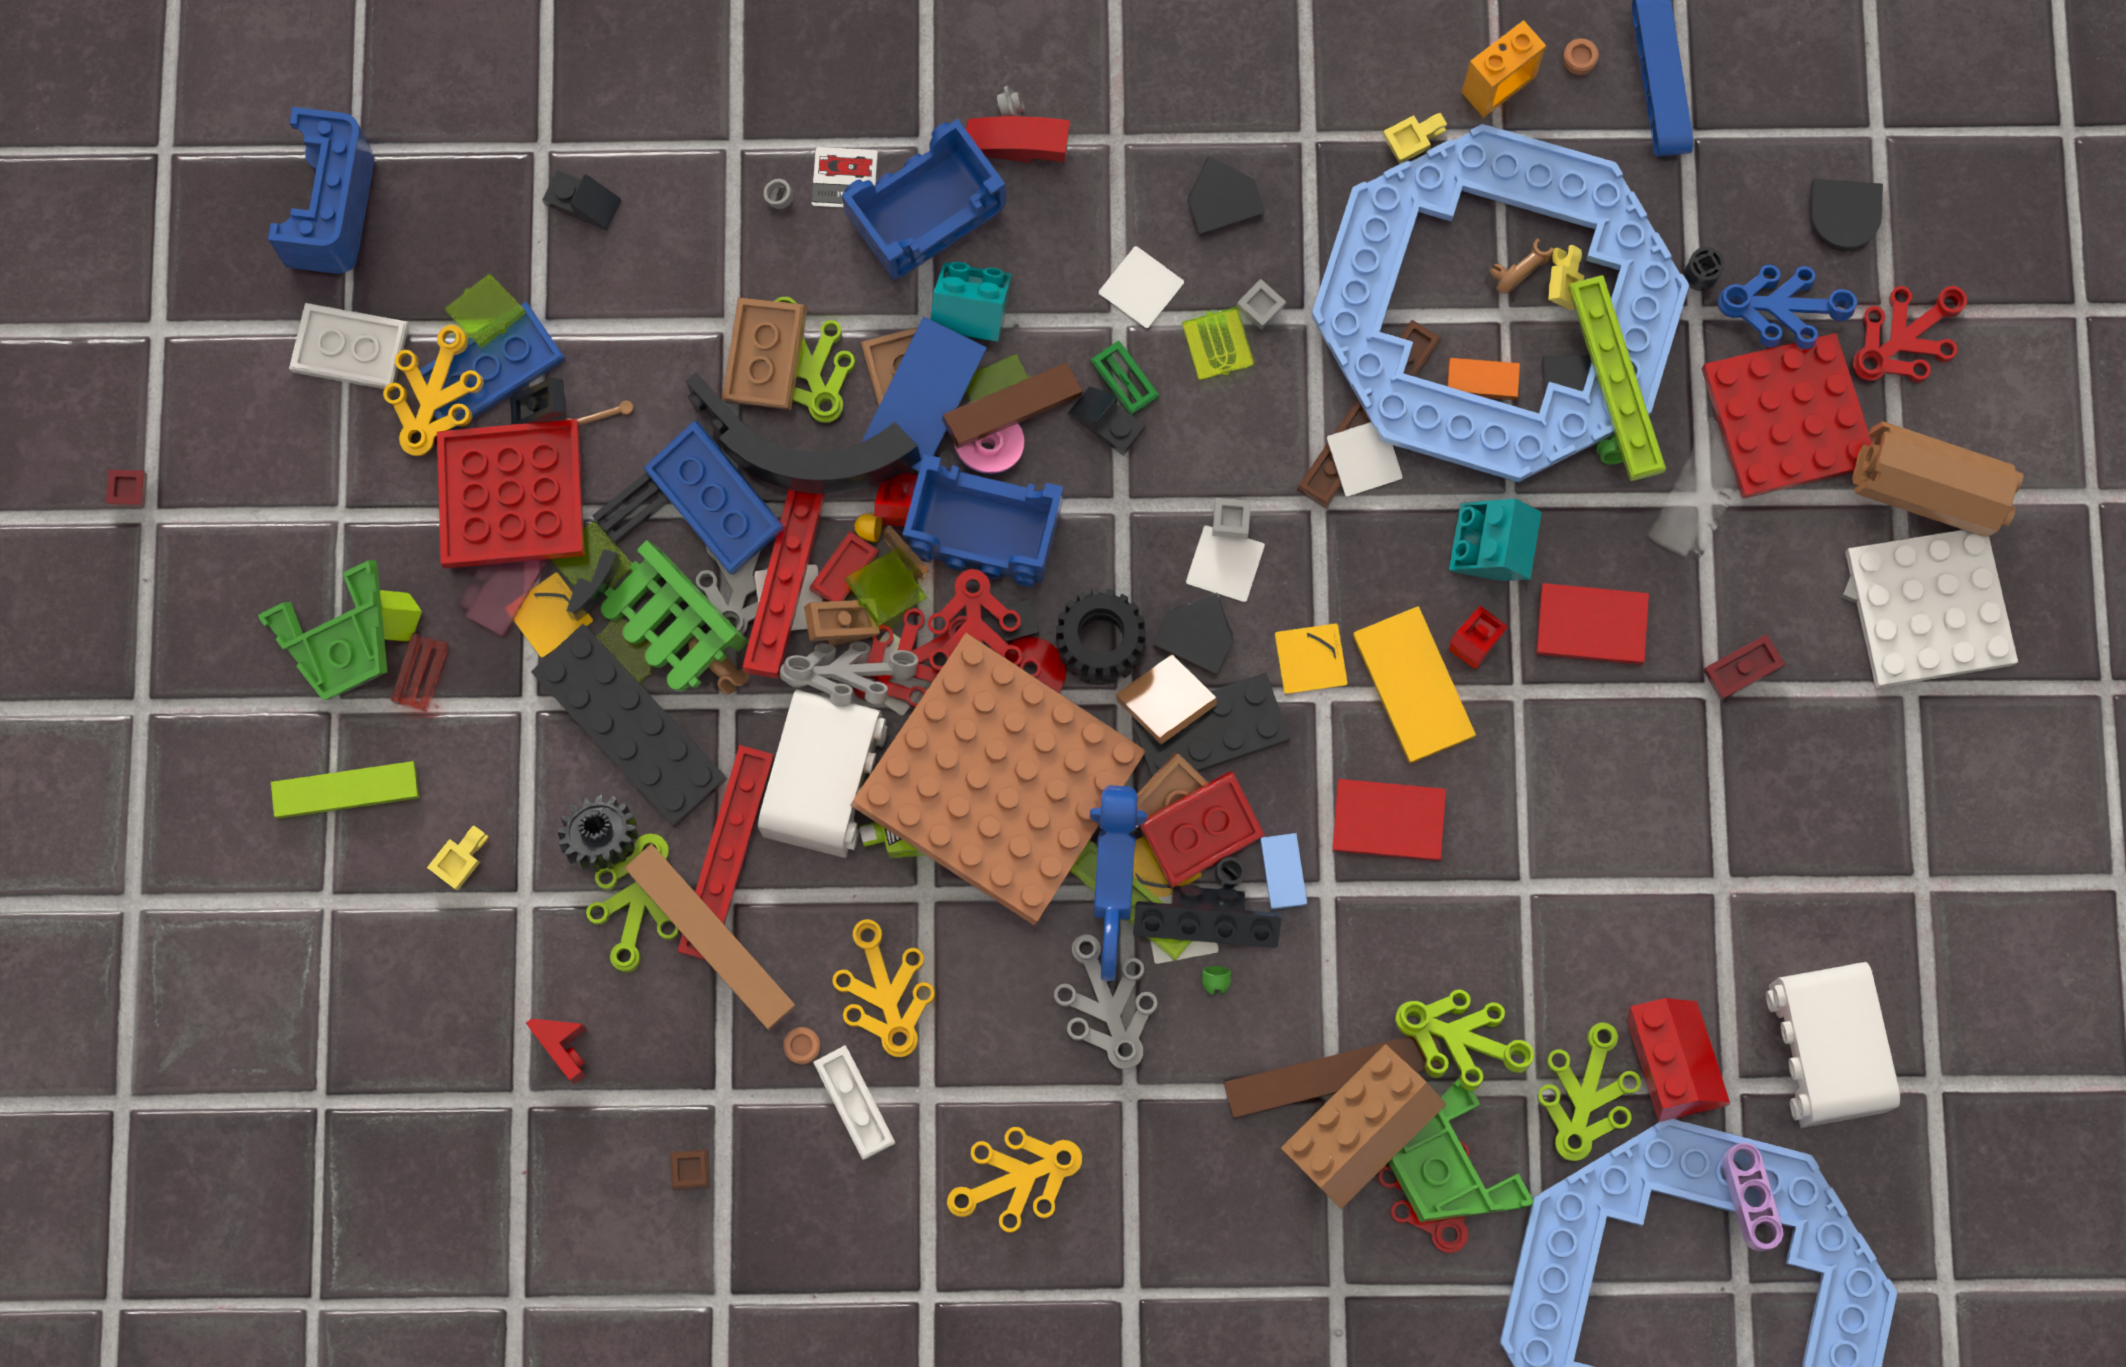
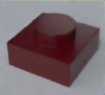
(126, 488)

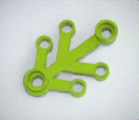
(810, 369)
(638, 900)
(1458, 1036)
(1585, 1097)

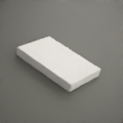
(348, 346)

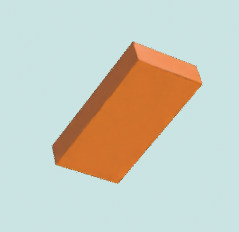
(1484, 378)

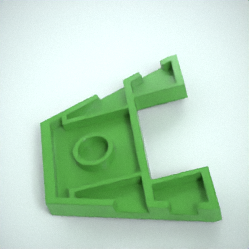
(343, 649)
(1441, 1176)

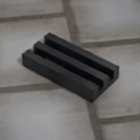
(622, 498)

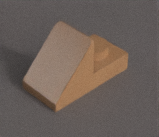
(839, 622)

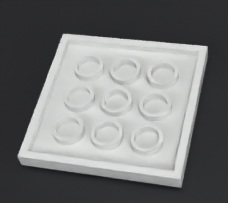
(1931, 607)

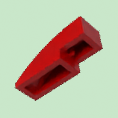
(1021, 137)

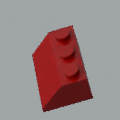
(1676, 1058)

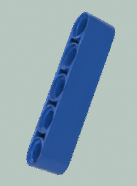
(1662, 77)

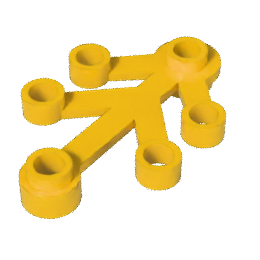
(432, 396)
(885, 995)
(1020, 1176)

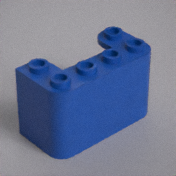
(927, 201)
(332, 228)
(982, 523)

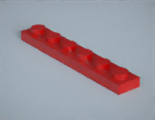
(783, 584)
(731, 835)

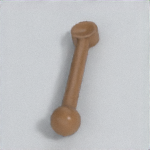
(625, 408)

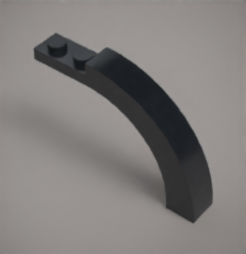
(806, 471)

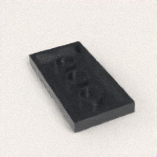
(1238, 726)

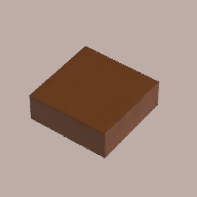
(689, 1169)

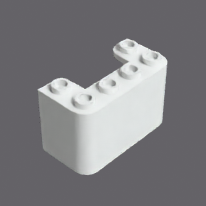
(820, 773)
(1835, 1044)

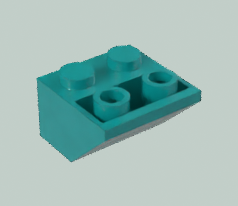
(971, 300)
(1495, 539)

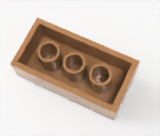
(1363, 1126)

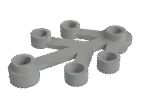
(741, 583)
(804, 671)
(1109, 1008)

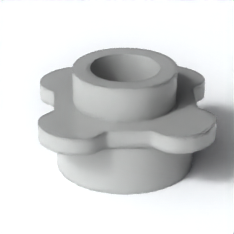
(1010, 103)

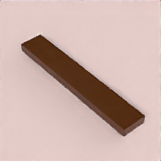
(1322, 479)
(1314, 1077)

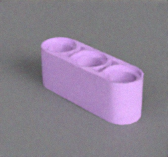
(1756, 1178)

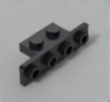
(1207, 917)

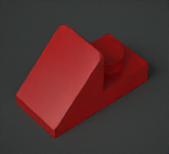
(895, 499)
(1477, 637)
(554, 1038)

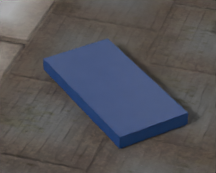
(504, 364)
(928, 385)
(714, 497)

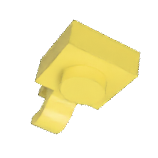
(1411, 138)
(1564, 274)
(455, 861)

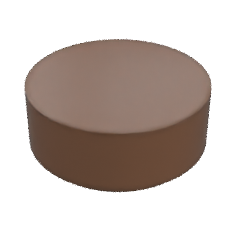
(1580, 56)
(802, 1045)

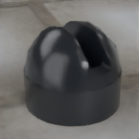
(1233, 868)

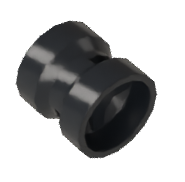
(1700, 275)

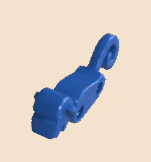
(1115, 866)

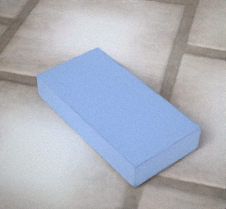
(1283, 871)

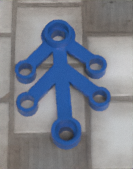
(1782, 306)

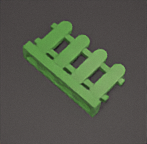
(686, 625)

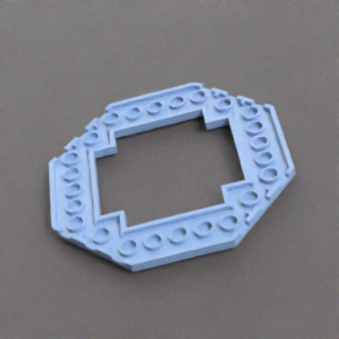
(1527, 176)
(1686, 1162)

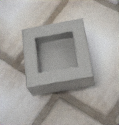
(1261, 304)
(1231, 518)

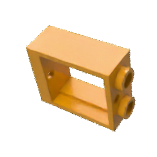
(1500, 74)

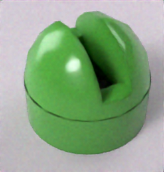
(1216, 979)

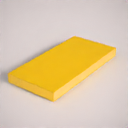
(1414, 685)

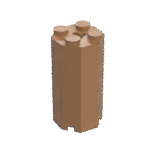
(1936, 479)

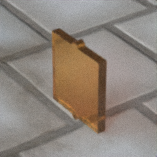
(906, 554)

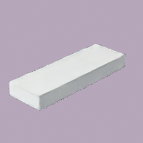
(854, 1102)

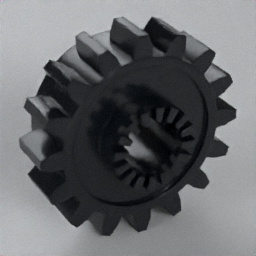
(598, 834)

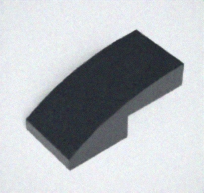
(588, 593)

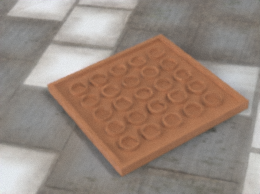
(997, 778)

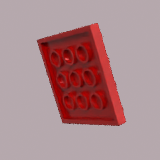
(1787, 415)
(510, 493)

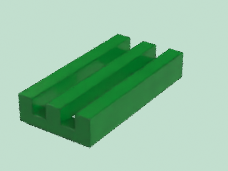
(1141, 402)

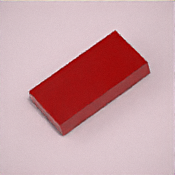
(849, 557)

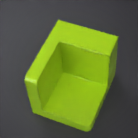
(399, 615)

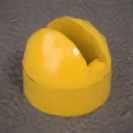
(868, 527)

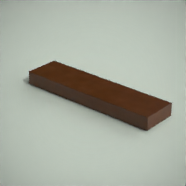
(1012, 405)

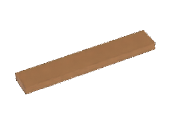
(710, 937)

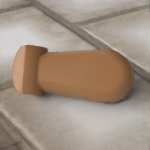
(1517, 273)
(728, 675)

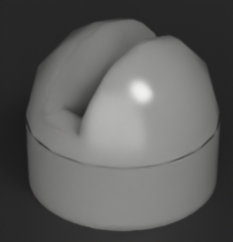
(773, 194)

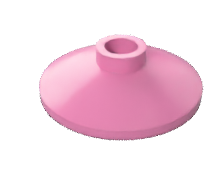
(1007, 451)

